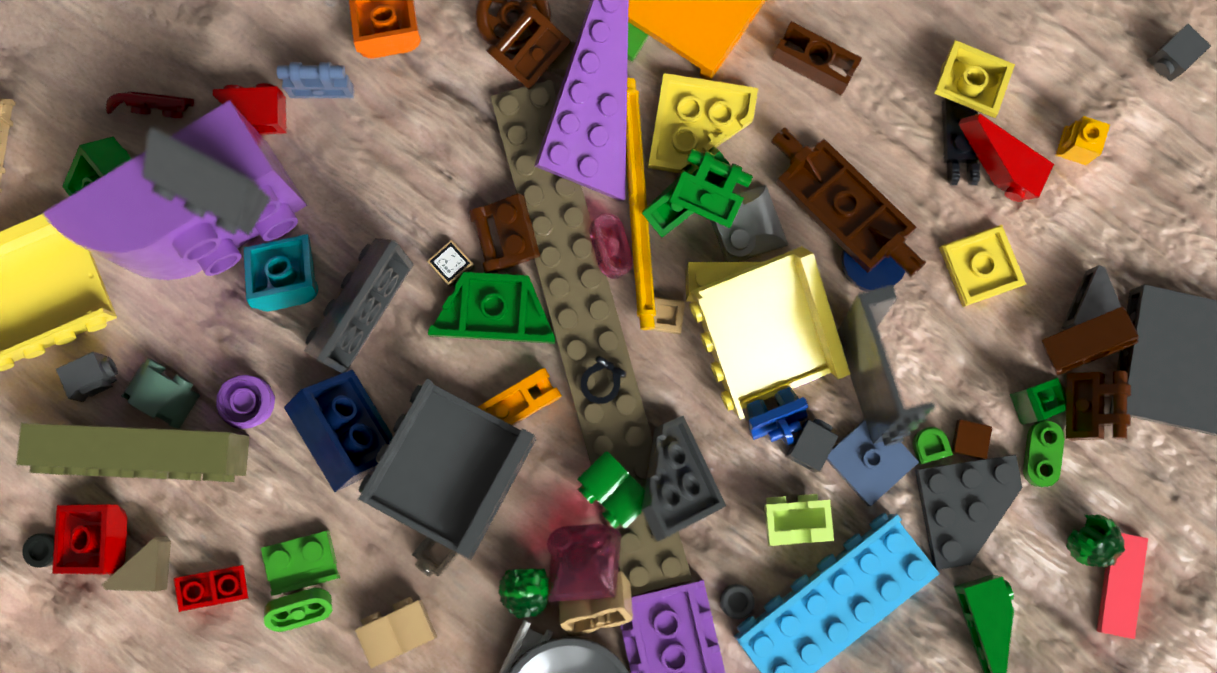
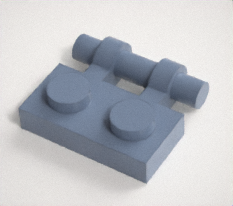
(315, 80)

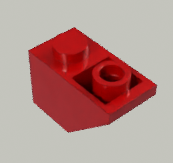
(260, 105)

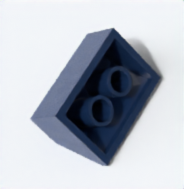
(340, 428)

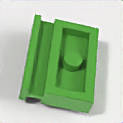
(300, 563)

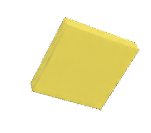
(982, 265)

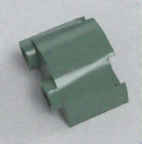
(160, 395)

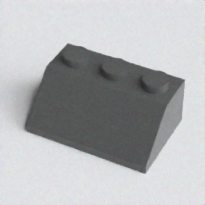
(202, 184)

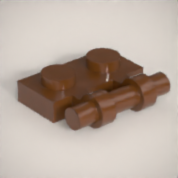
(1087, 405)

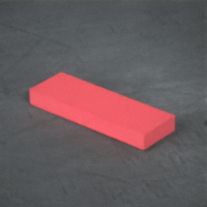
(1123, 590)

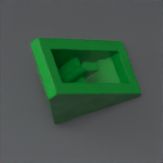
(1039, 401)

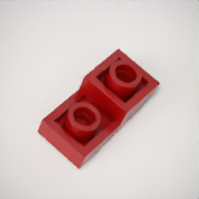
(211, 588)

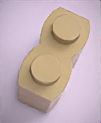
(589, 615)
(396, 632)

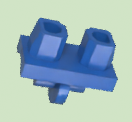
(779, 421)

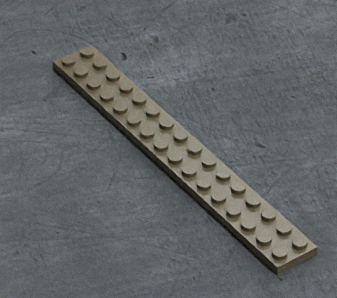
(585, 326)

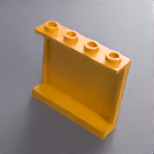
(696, 29)

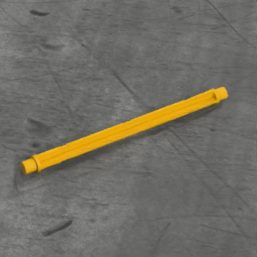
(637, 203)

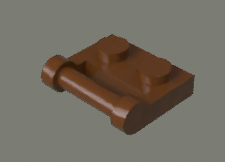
(536, 53)
(513, 229)

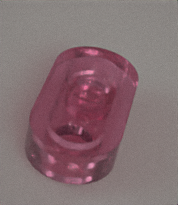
(611, 247)

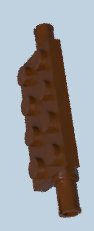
(846, 204)

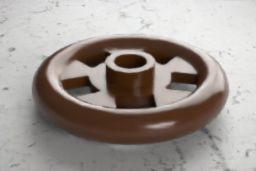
(487, 23)

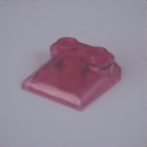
(583, 562)

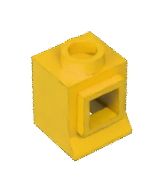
(1083, 140)

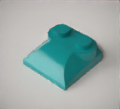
(280, 274)

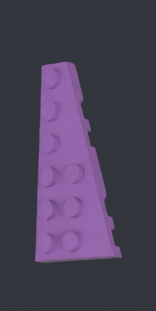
(590, 114)

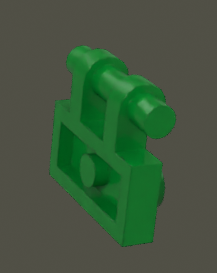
(708, 198)

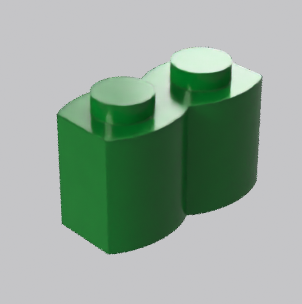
(613, 489)

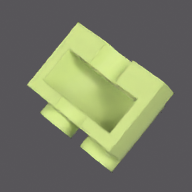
(798, 521)

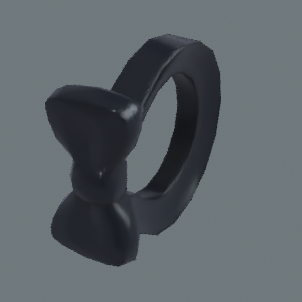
(602, 363)

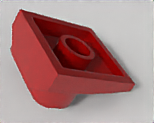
(89, 539)

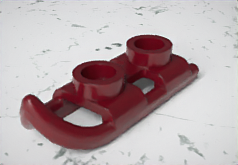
(143, 102)

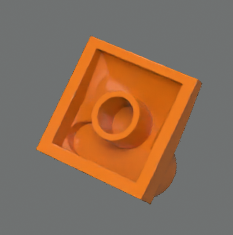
(384, 27)

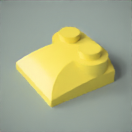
(974, 79)

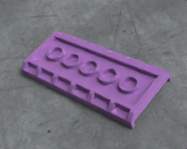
(672, 632)

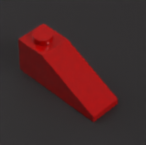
(1006, 159)

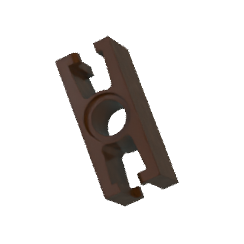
(827, 50)
(1090, 340)

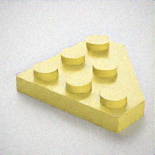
(697, 117)

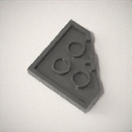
(677, 482)
(965, 505)

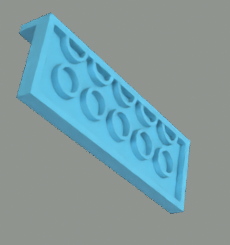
(838, 600)

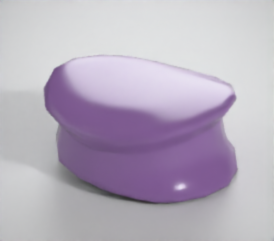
(245, 401)

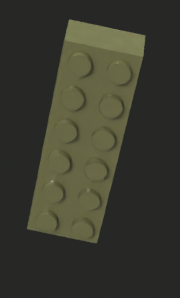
(132, 452)

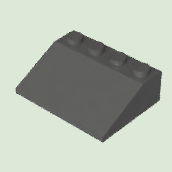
(359, 305)

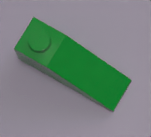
(665, 215)
(989, 619)

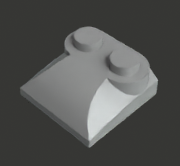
(753, 229)

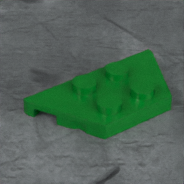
(493, 309)

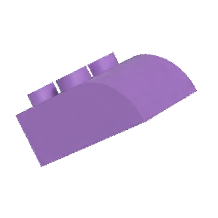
(159, 237)

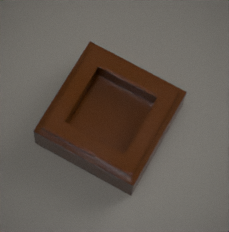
(971, 439)

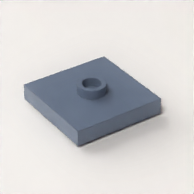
(868, 466)

